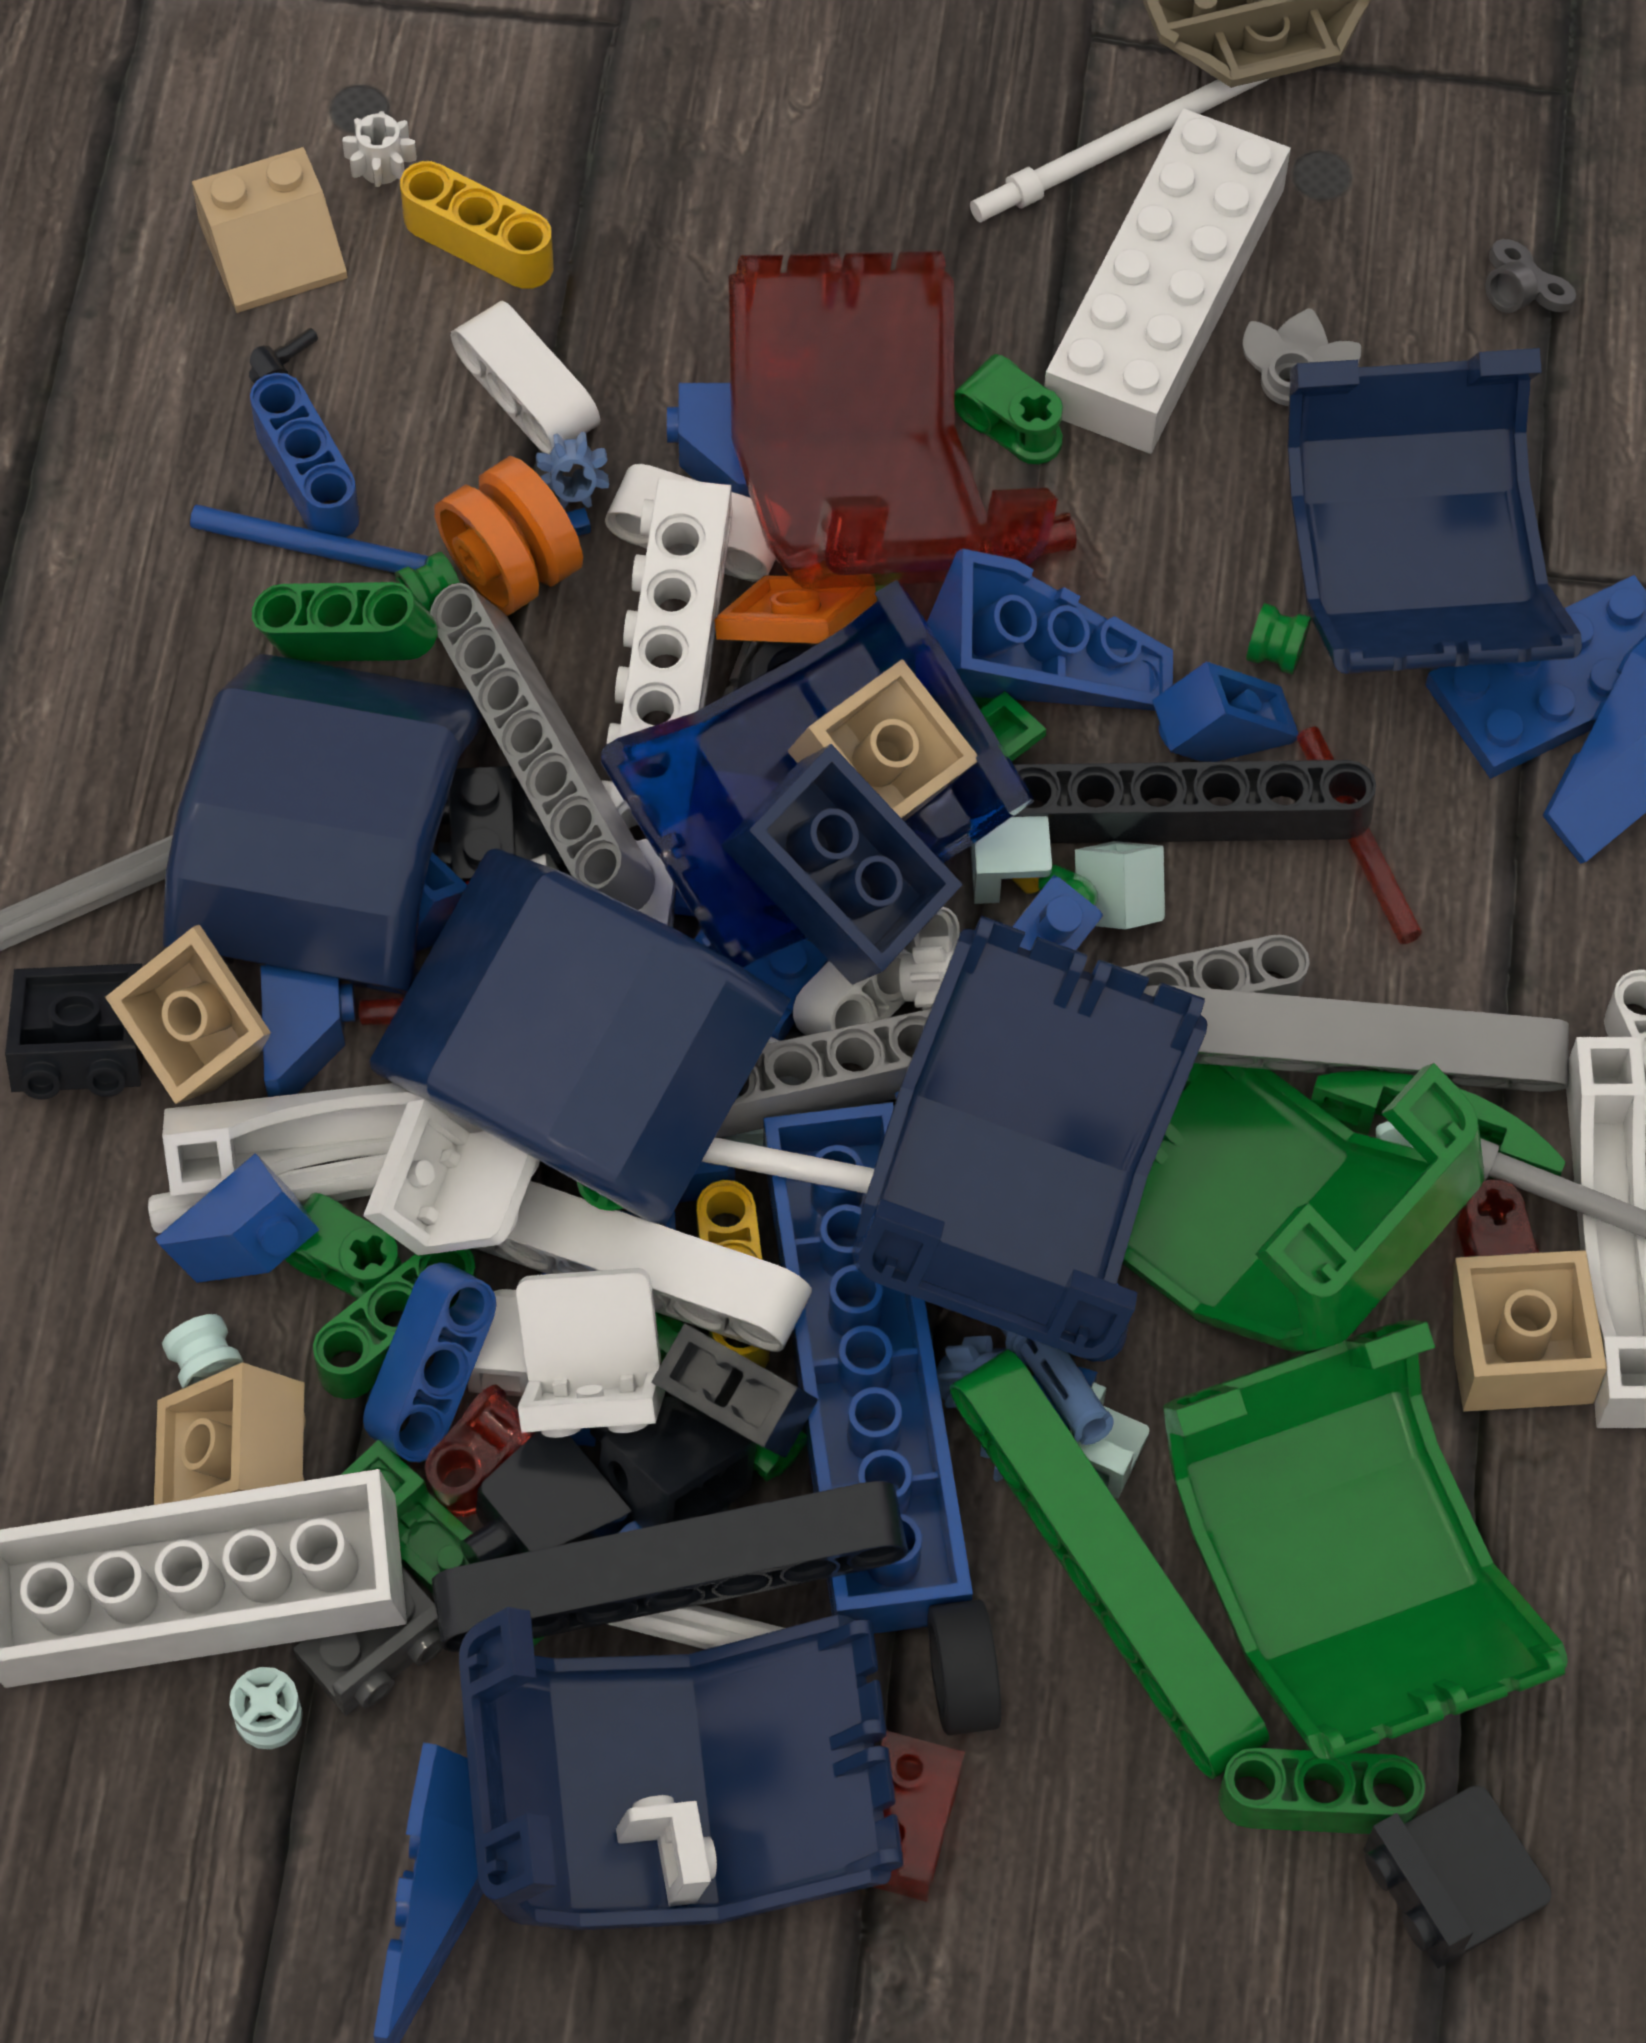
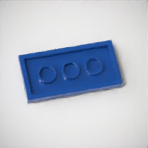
(1532, 707)

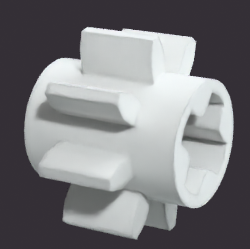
(379, 148)
(924, 969)

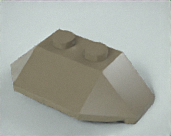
(1256, 38)

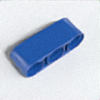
(298, 434)
(426, 1329)

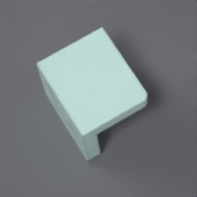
(1011, 851)
(1127, 882)
(1119, 1450)

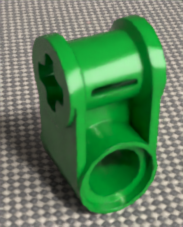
(1012, 410)
(343, 1248)

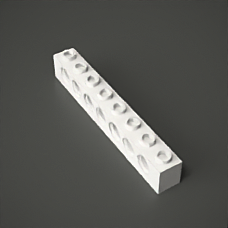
(702, 518)

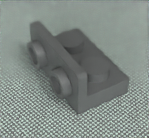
(362, 1665)

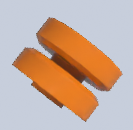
(509, 535)

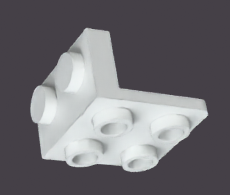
(448, 1185)
(589, 1352)

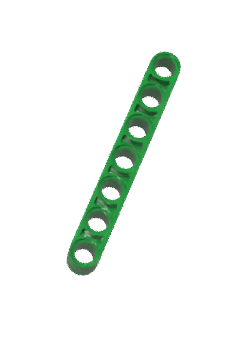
(1109, 1563)

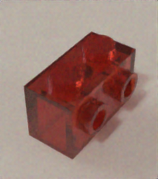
(925, 1792)

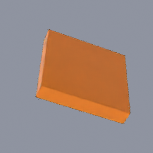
(785, 612)

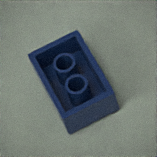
(841, 865)

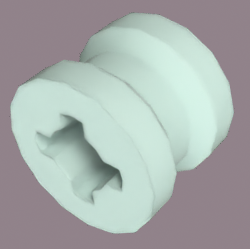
(200, 1349)
(258, 1695)

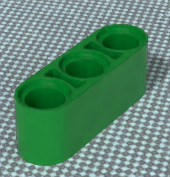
(345, 621)
(361, 1328)
(1291, 1807)

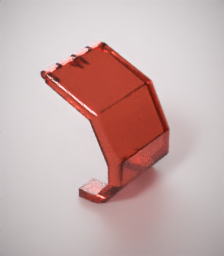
(854, 422)

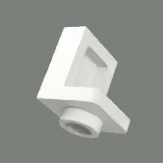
(684, 1853)

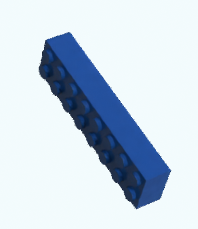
(873, 1372)

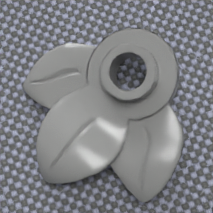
(1296, 341)

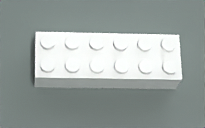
(1167, 279)
(199, 1578)

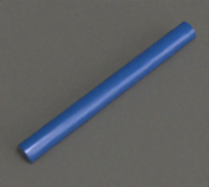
(303, 540)

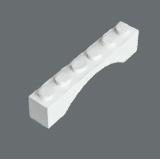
(285, 1131)
(1609, 1156)

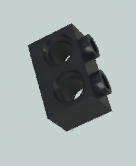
(734, 1391)

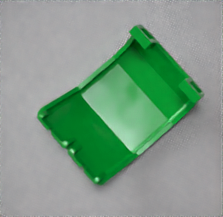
(1286, 1217)
(1350, 1545)

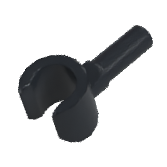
(268, 361)

